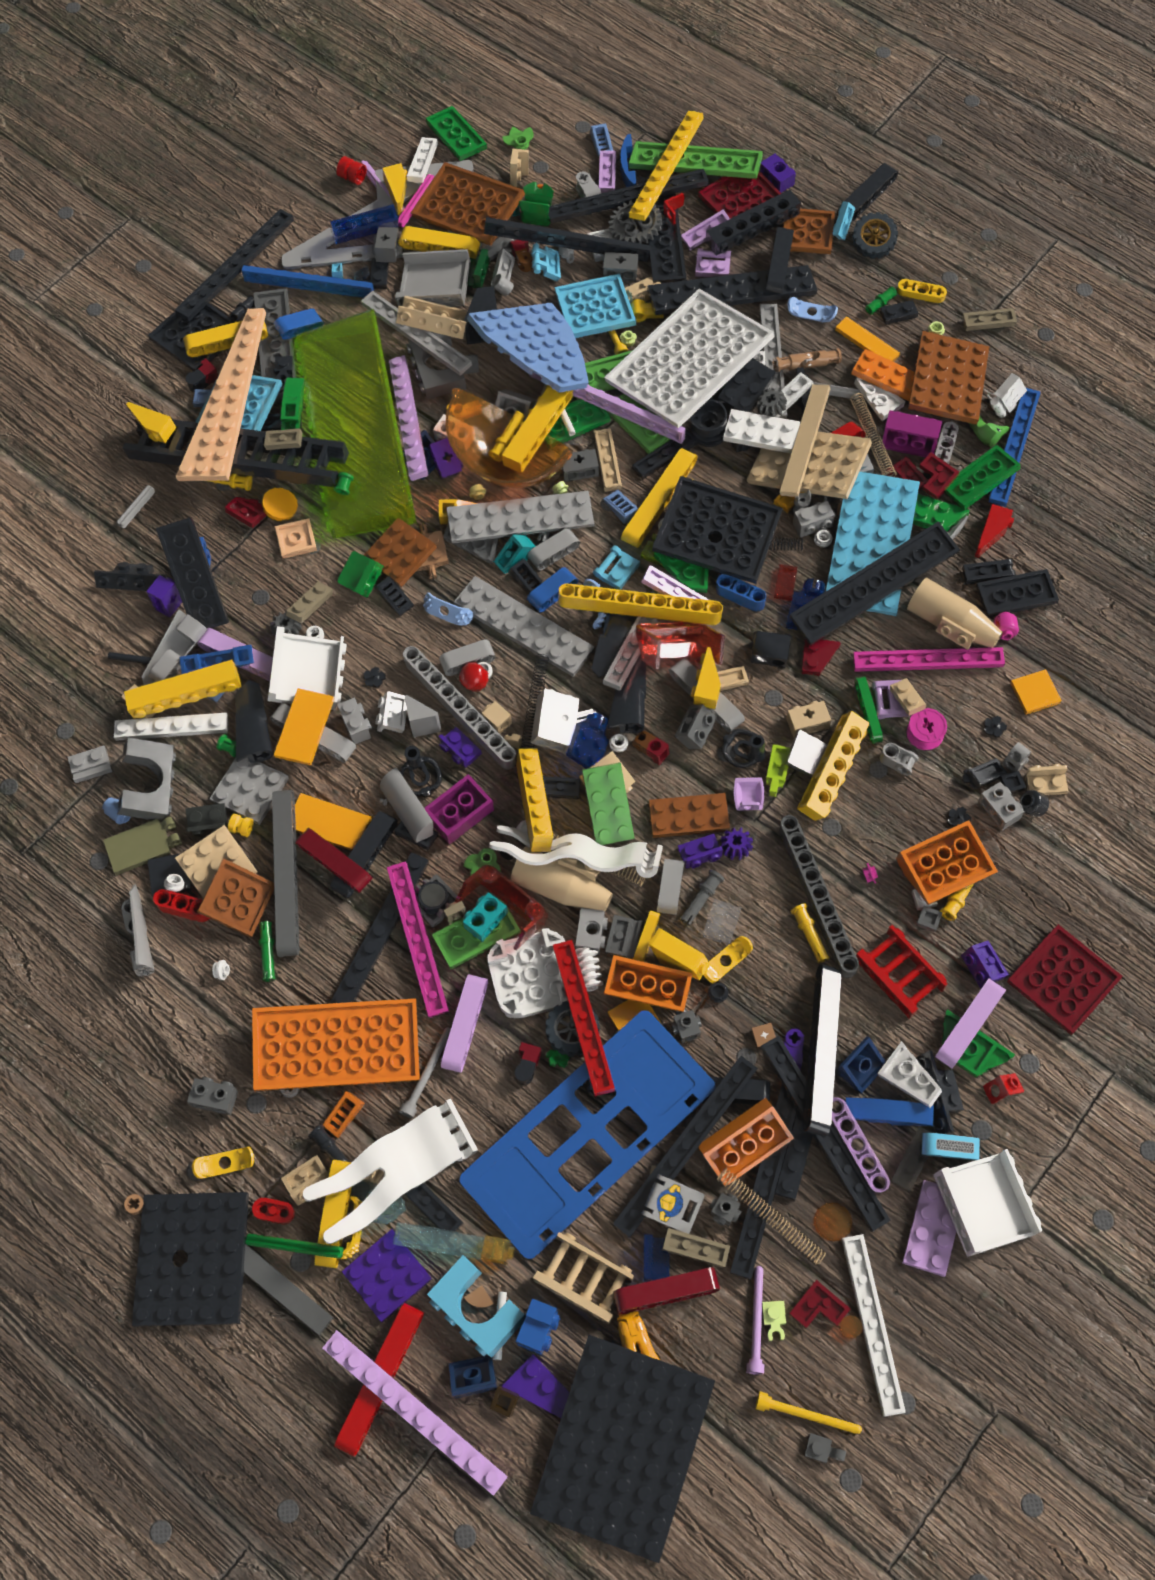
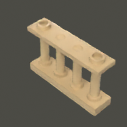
(432, 317)
(565, 1289)

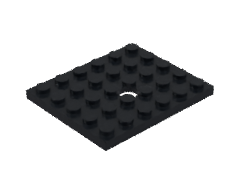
(741, 521)
(211, 1281)

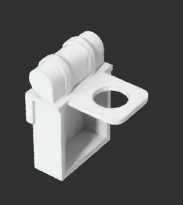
(1006, 396)

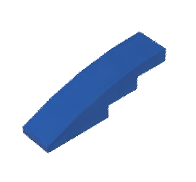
(891, 1111)

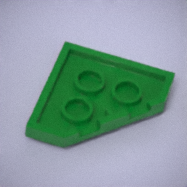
(686, 573)

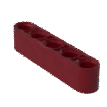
(334, 860)
(666, 1290)

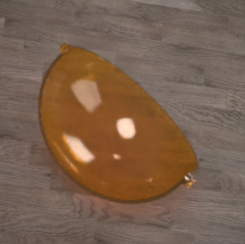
(472, 432)

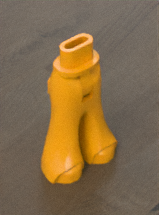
(633, 1333)

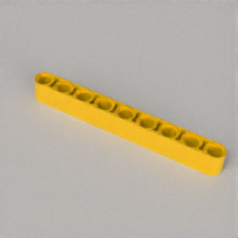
(640, 604)

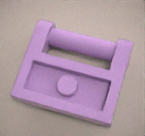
(712, 268)
(895, 708)

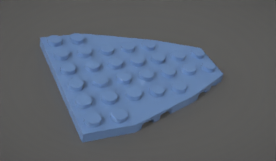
(537, 342)

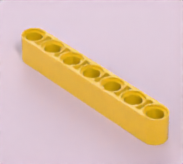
(658, 498)

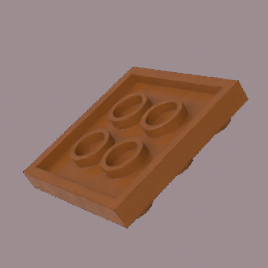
(812, 231)
(401, 551)
(236, 898)

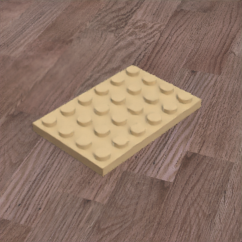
(830, 470)

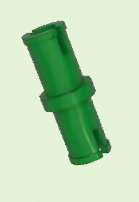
(880, 300)

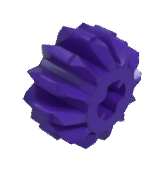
(736, 850)

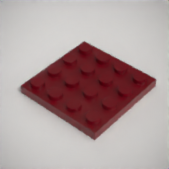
(737, 194)
(1064, 979)

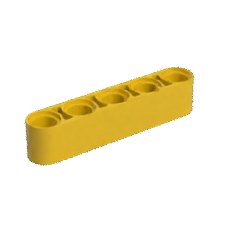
(431, 240)
(214, 339)
(334, 1210)

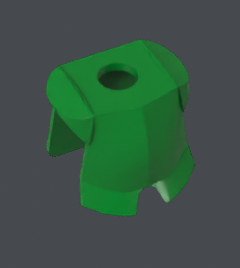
(537, 203)

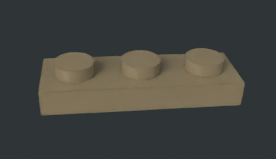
(989, 319)
(309, 602)
(696, 1248)

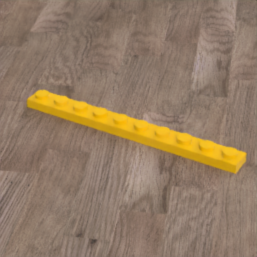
(666, 166)

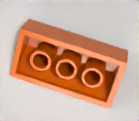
(648, 983)
(746, 1141)

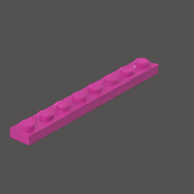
(928, 659)
(417, 940)

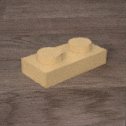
(907, 697)

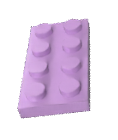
(930, 1233)

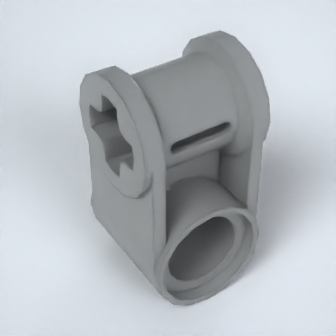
(585, 185)
(899, 758)

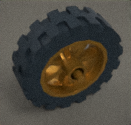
(876, 250)

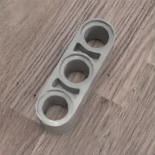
(553, 549)
(476, 652)
(670, 886)

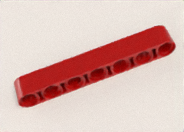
(389, 1360)

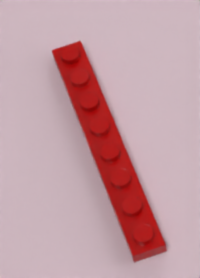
(583, 1018)

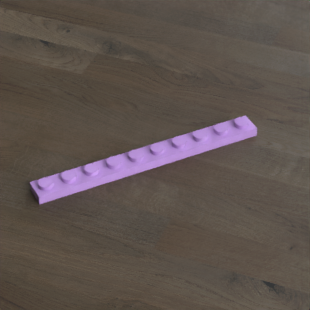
(628, 411)
(408, 418)
(415, 1413)

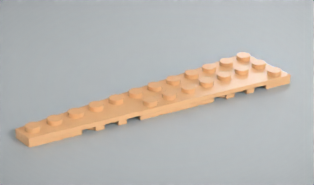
(217, 433)

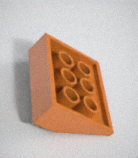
(946, 863)

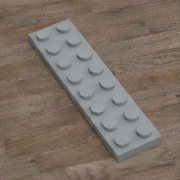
(520, 516)
(524, 626)

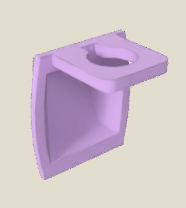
(748, 794)

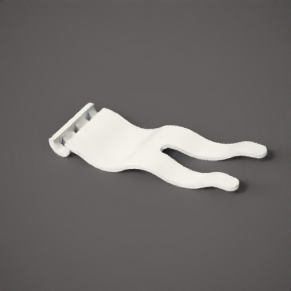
(586, 851)
(407, 1160)

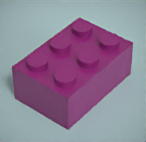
(911, 434)
(459, 809)

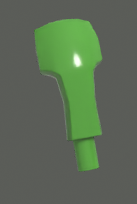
(989, 433)

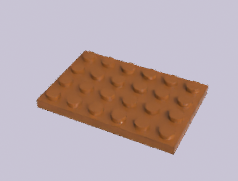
(463, 200)
(949, 377)

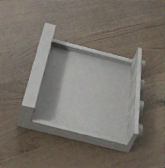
(435, 277)

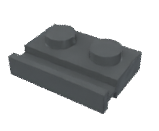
(623, 937)

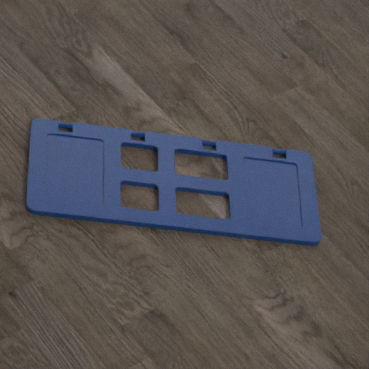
(524, 1187)

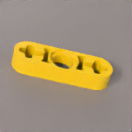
(910, 284)
(647, 935)

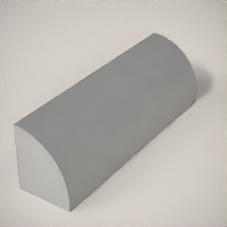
(406, 805)

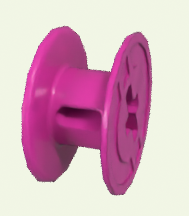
(932, 734)

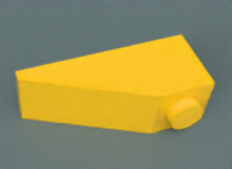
(395, 181)
(157, 425)

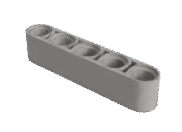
(727, 714)
(330, 741)

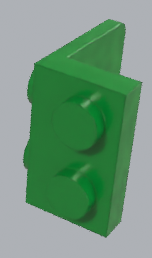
(360, 574)

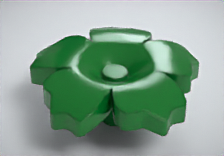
(556, 1058)

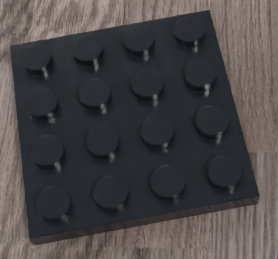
(171, 332)

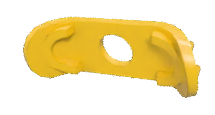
(736, 951)
(209, 1165)
(352, 1247)

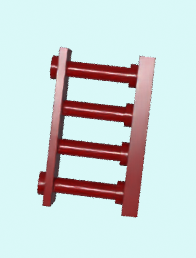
(892, 989)

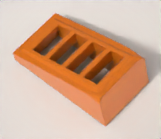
(337, 1110)

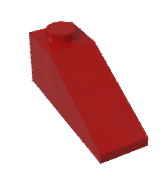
(995, 527)

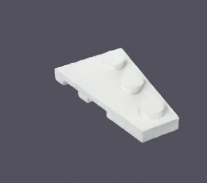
(879, 399)
(909, 1076)

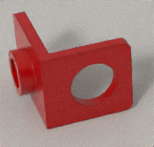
(672, 204)
(1008, 1085)

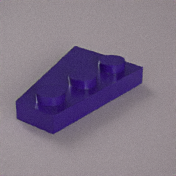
(538, 1386)

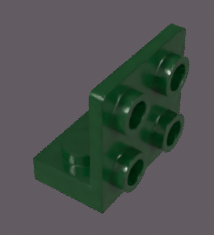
(478, 269)

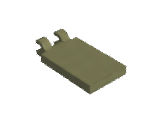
(141, 844)

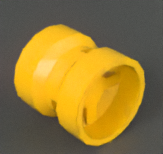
(241, 825)

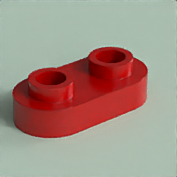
(274, 1211)

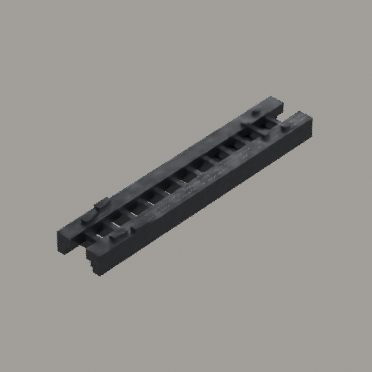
(250, 440)

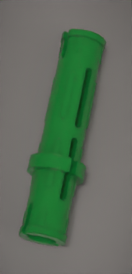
(266, 943)

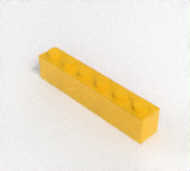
(535, 428)
(182, 689)
(534, 800)

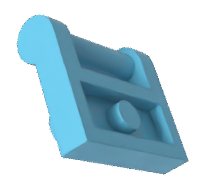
(620, 572)

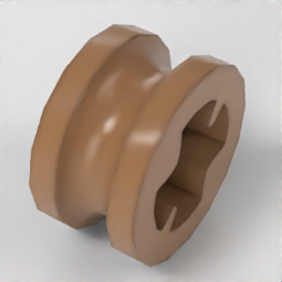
(127, 1204)

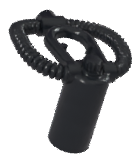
(756, 746)
(414, 761)

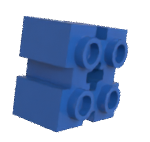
(537, 1327)

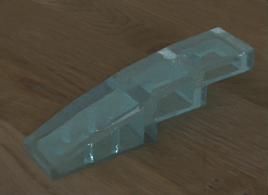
(438, 1240)

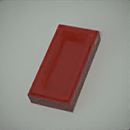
(785, 582)

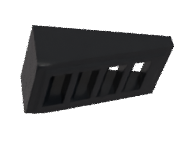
(523, 564)
(388, 586)

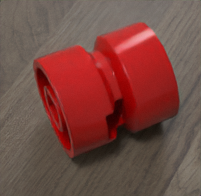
(351, 170)

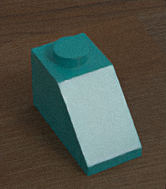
(513, 552)

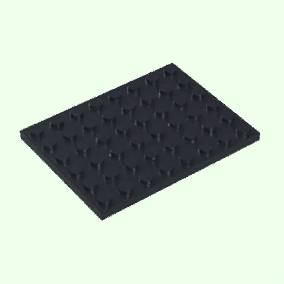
(623, 1448)

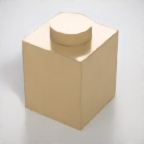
(497, 717)

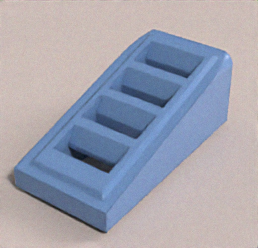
(600, 129)
(624, 517)

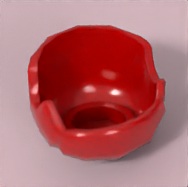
(473, 677)

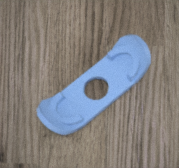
(799, 309)
(456, 614)
(598, 622)

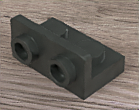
(206, 817)

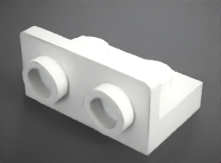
(392, 712)

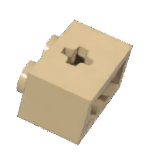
(809, 718)

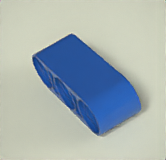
(296, 323)
(736, 585)
(547, 592)

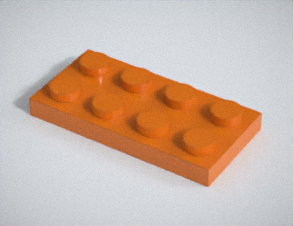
(884, 374)

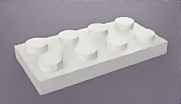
(761, 431)

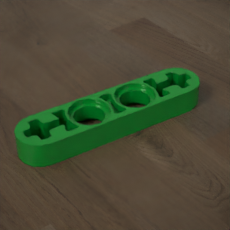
(868, 710)

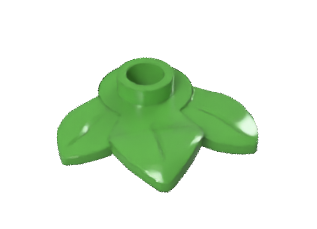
(519, 139)
(476, 861)

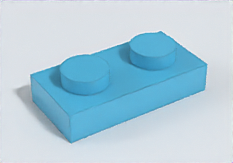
(843, 221)

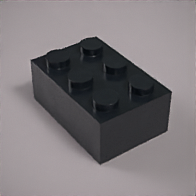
(745, 386)

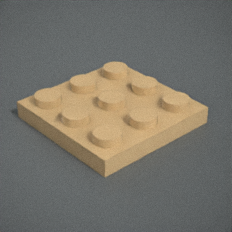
(204, 858)

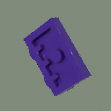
(460, 747)
(700, 851)
(984, 963)

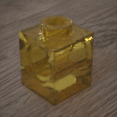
(497, 1250)

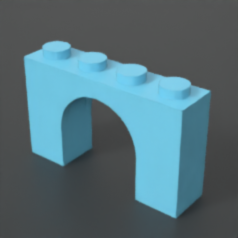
(448, 1296)

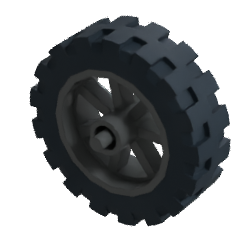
(553, 1035)

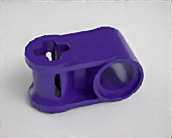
(795, 1049)

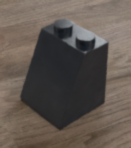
(483, 300)

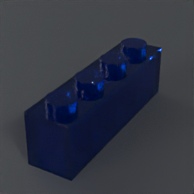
(363, 224)

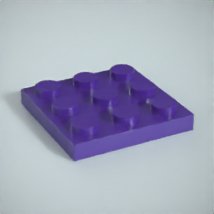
(386, 1276)

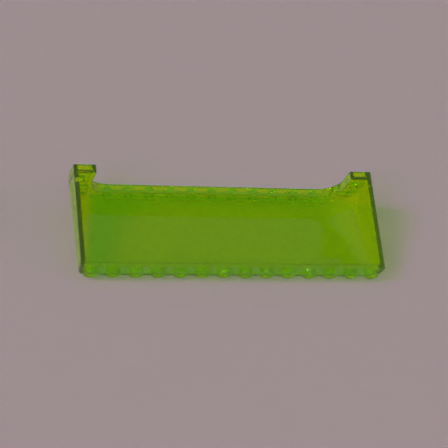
(354, 405)

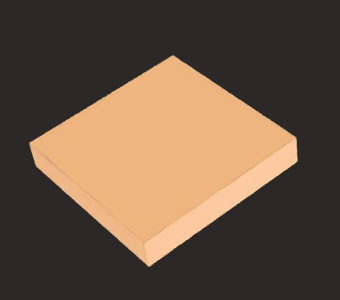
(295, 538)

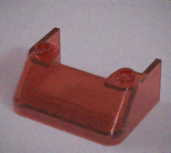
(678, 640)
(509, 894)

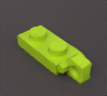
(777, 768)

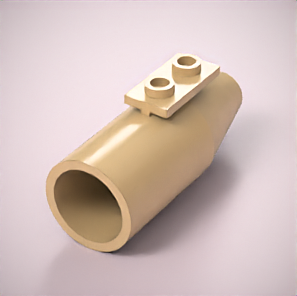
(953, 616)
(563, 881)

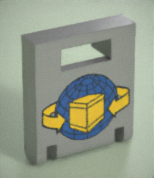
(670, 1203)

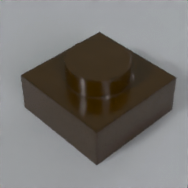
(504, 1401)

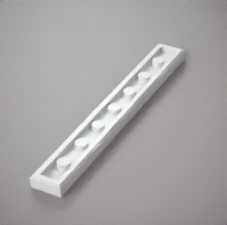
(873, 1326)

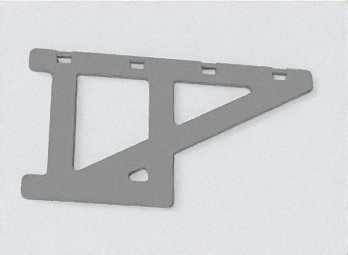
(317, 246)

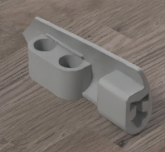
(177, 642)
(141, 956)

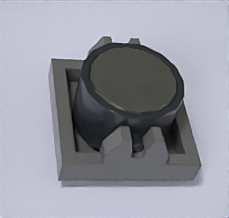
(433, 899)

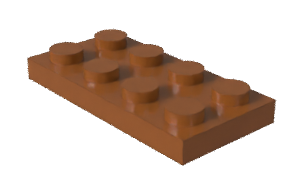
(689, 815)

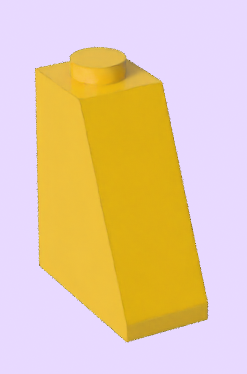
(678, 955)

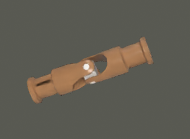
(807, 360)

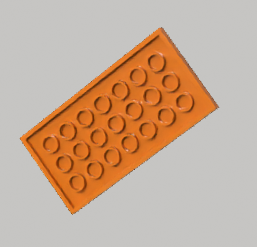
(335, 1044)

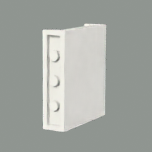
(305, 665)
(988, 1203)

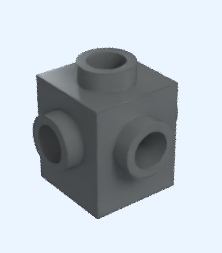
(686, 1026)
(725, 1217)

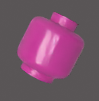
(1007, 624)

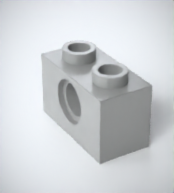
(591, 920)

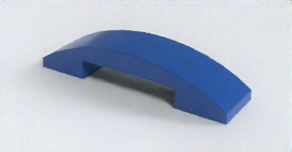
(628, 177)
(240, 655)

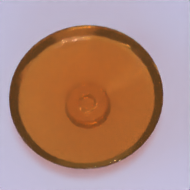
(832, 1221)

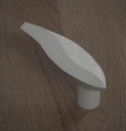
(956, 529)

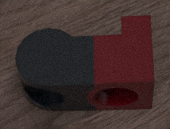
(202, 376)
(526, 1069)

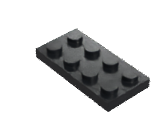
(1017, 593)

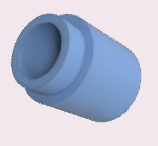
(110, 808)

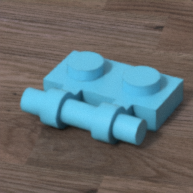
(549, 264)

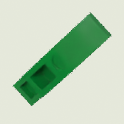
(292, 403)

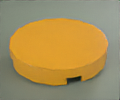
(279, 504)

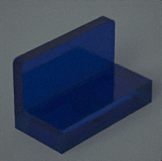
(655, 1259)

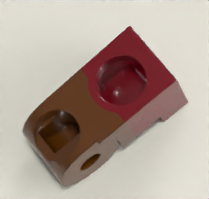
(523, 258)
(651, 746)

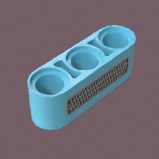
(950, 1146)

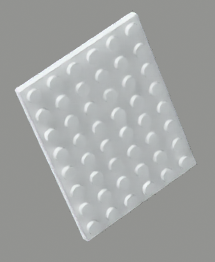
(689, 357)

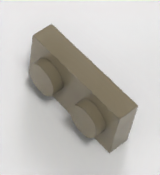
(283, 439)
(454, 912)

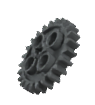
(626, 229)

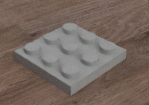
(249, 789)

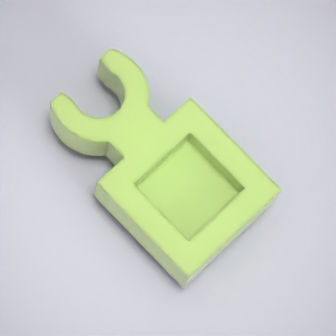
(774, 1316)

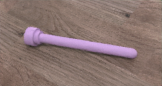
(755, 1363)

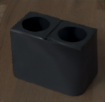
(770, 649)

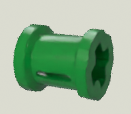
(343, 483)
(227, 745)

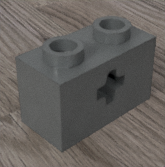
(386, 244)
(621, 263)
(581, 466)

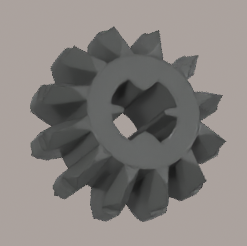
(772, 403)
(290, 625)

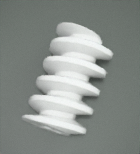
(588, 969)

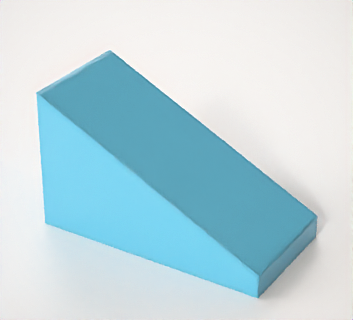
(337, 270)

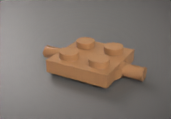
(439, 556)

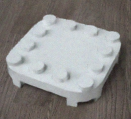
(528, 978)

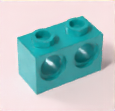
(489, 919)

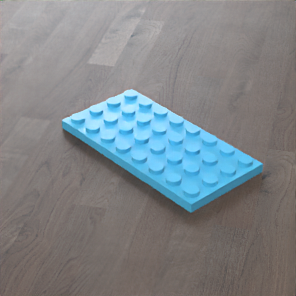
(870, 525)

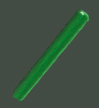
(294, 1246)

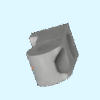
(1018, 757)

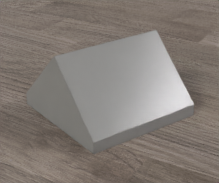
(421, 718)

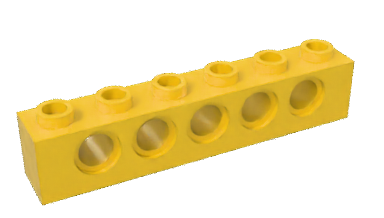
(810, 803)

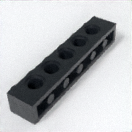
(753, 222)

